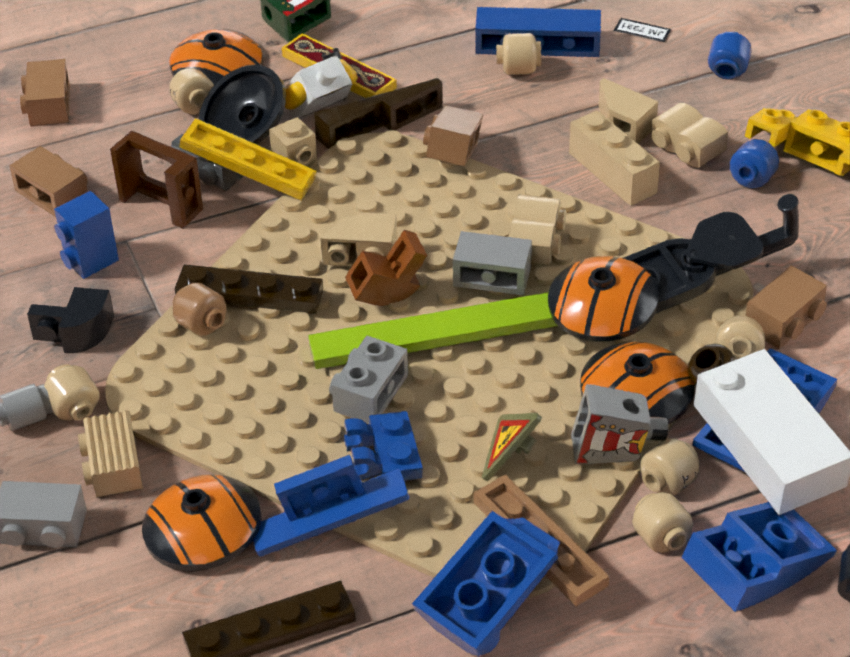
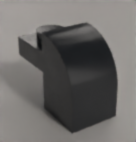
(79, 324)

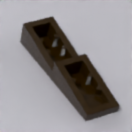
(387, 109)

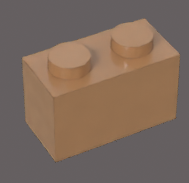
(46, 92)
(453, 135)
(47, 179)
(787, 305)

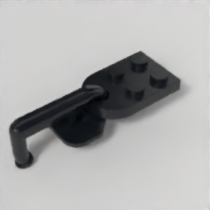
(719, 244)

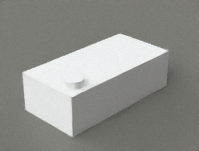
(772, 431)

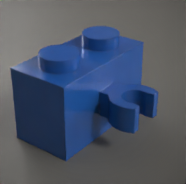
(86, 235)

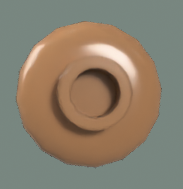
(199, 309)

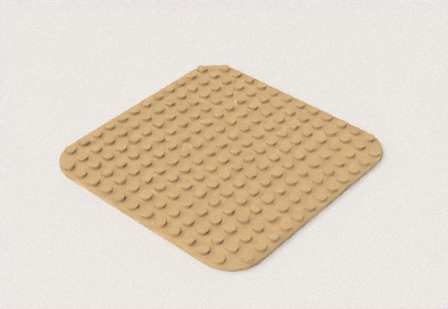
(263, 413)

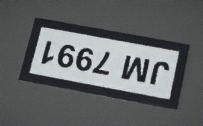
(642, 29)

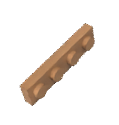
(574, 570)

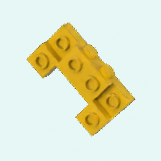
(808, 136)

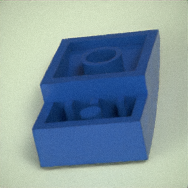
(756, 554)

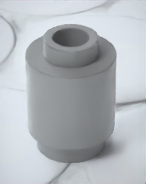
(24, 406)

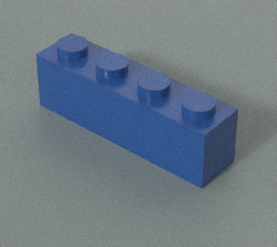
(559, 30)

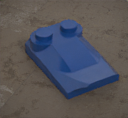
(487, 582)

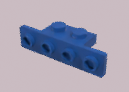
(326, 500)

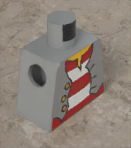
(613, 426)

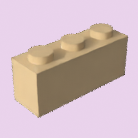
(614, 157)

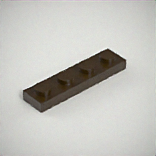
(256, 288)
(272, 624)

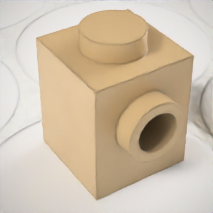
(294, 142)

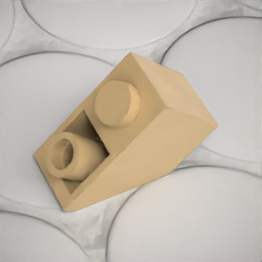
(627, 109)
(361, 232)

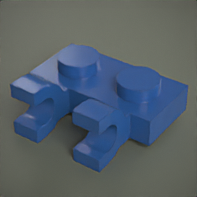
(392, 441)

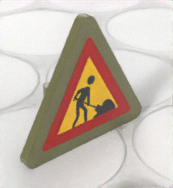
(509, 437)

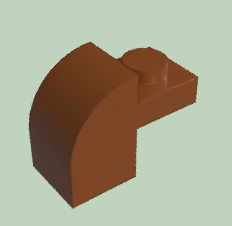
(388, 278)

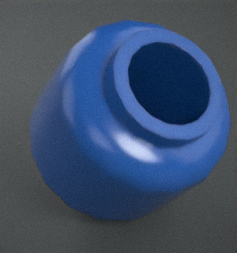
(729, 55)
(754, 163)

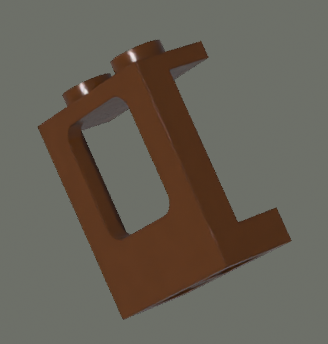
(182, 180)

